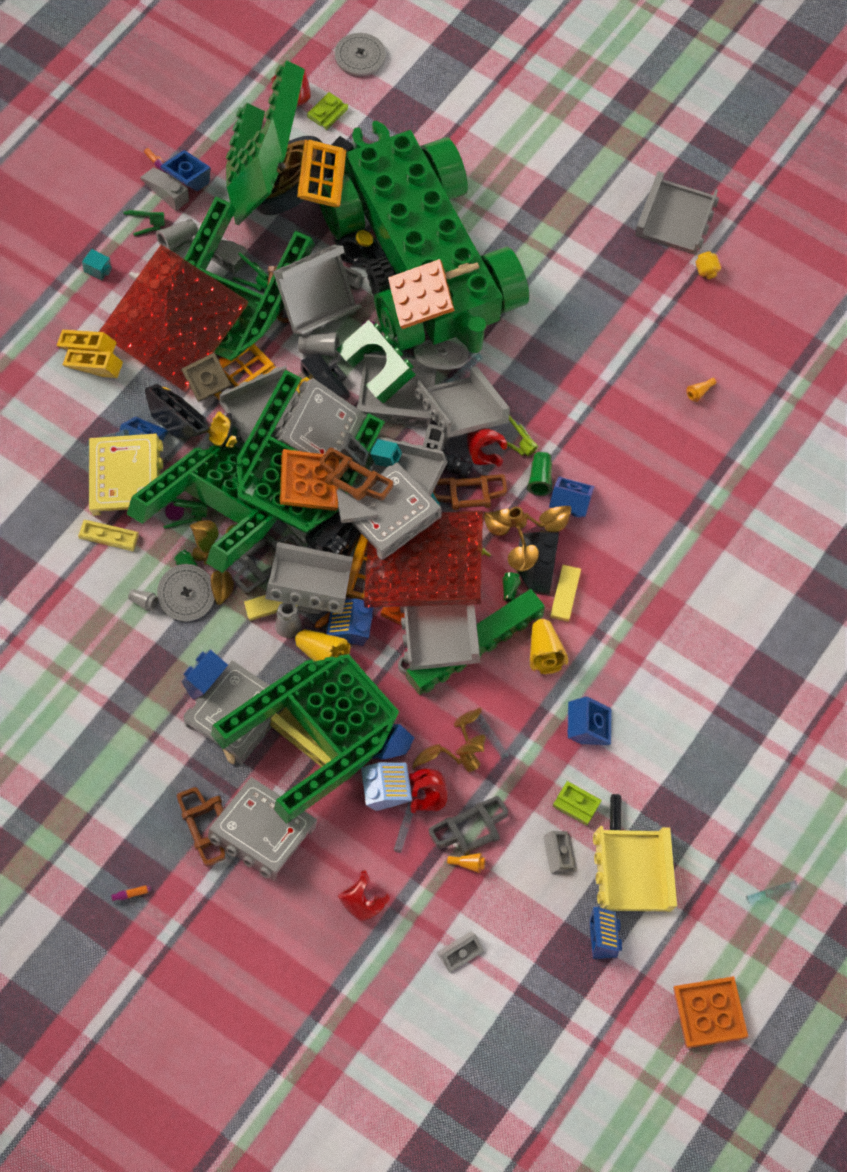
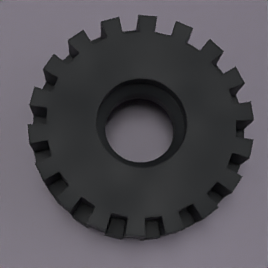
(378, 273)

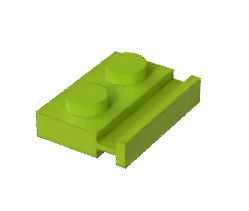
(327, 111)
(577, 803)

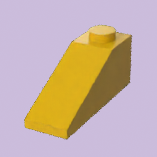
(86, 340)
(93, 362)

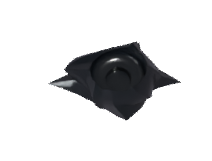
(354, 251)

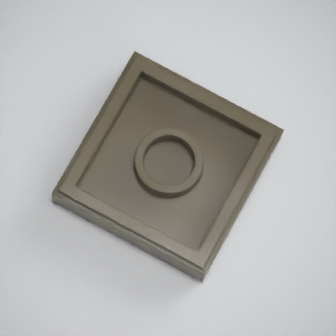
(206, 377)

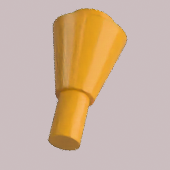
(696, 391)
(472, 862)

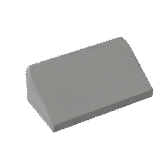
(559, 851)
(460, 951)

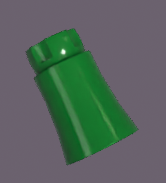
(541, 475)

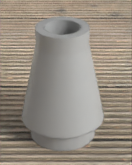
(144, 599)

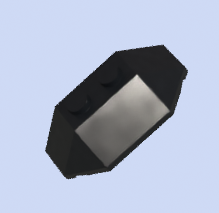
(175, 413)
(540, 575)

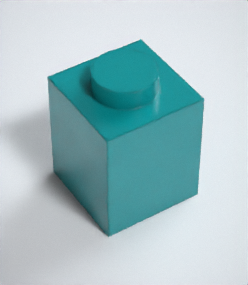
(96, 264)
(385, 453)

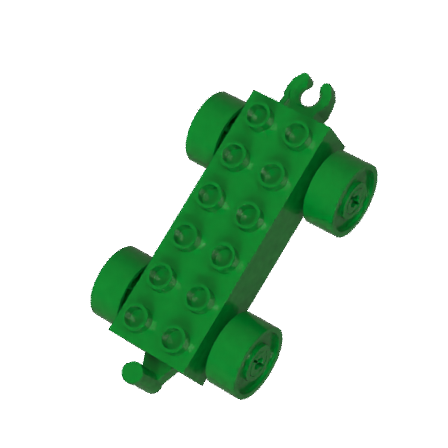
(409, 208)

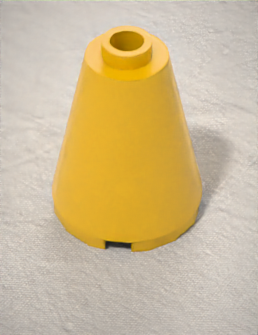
(321, 645)
(546, 649)

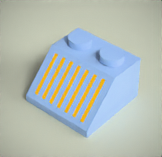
(386, 785)

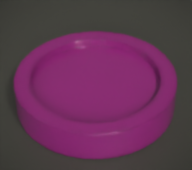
(173, 512)

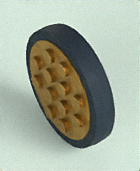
(285, 189)

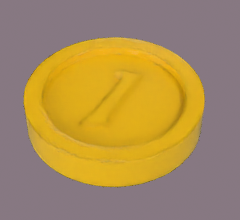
(364, 238)

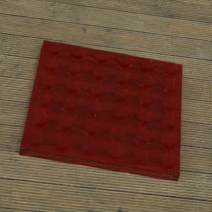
(173, 316)
(432, 568)

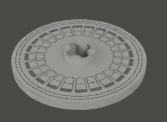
(356, 64)
(442, 355)
(172, 586)

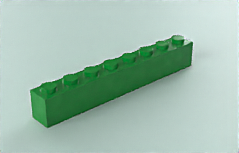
(490, 631)

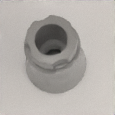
(177, 234)
(320, 343)
(287, 620)

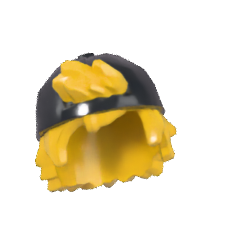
(224, 431)

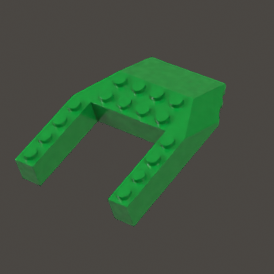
(258, 151)
(261, 309)
(262, 459)
(213, 480)
(336, 708)

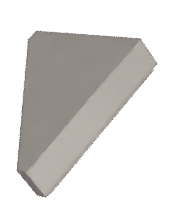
(353, 510)

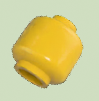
(708, 265)

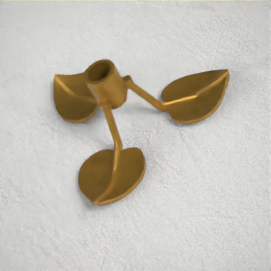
(205, 536)
(526, 556)
(465, 752)

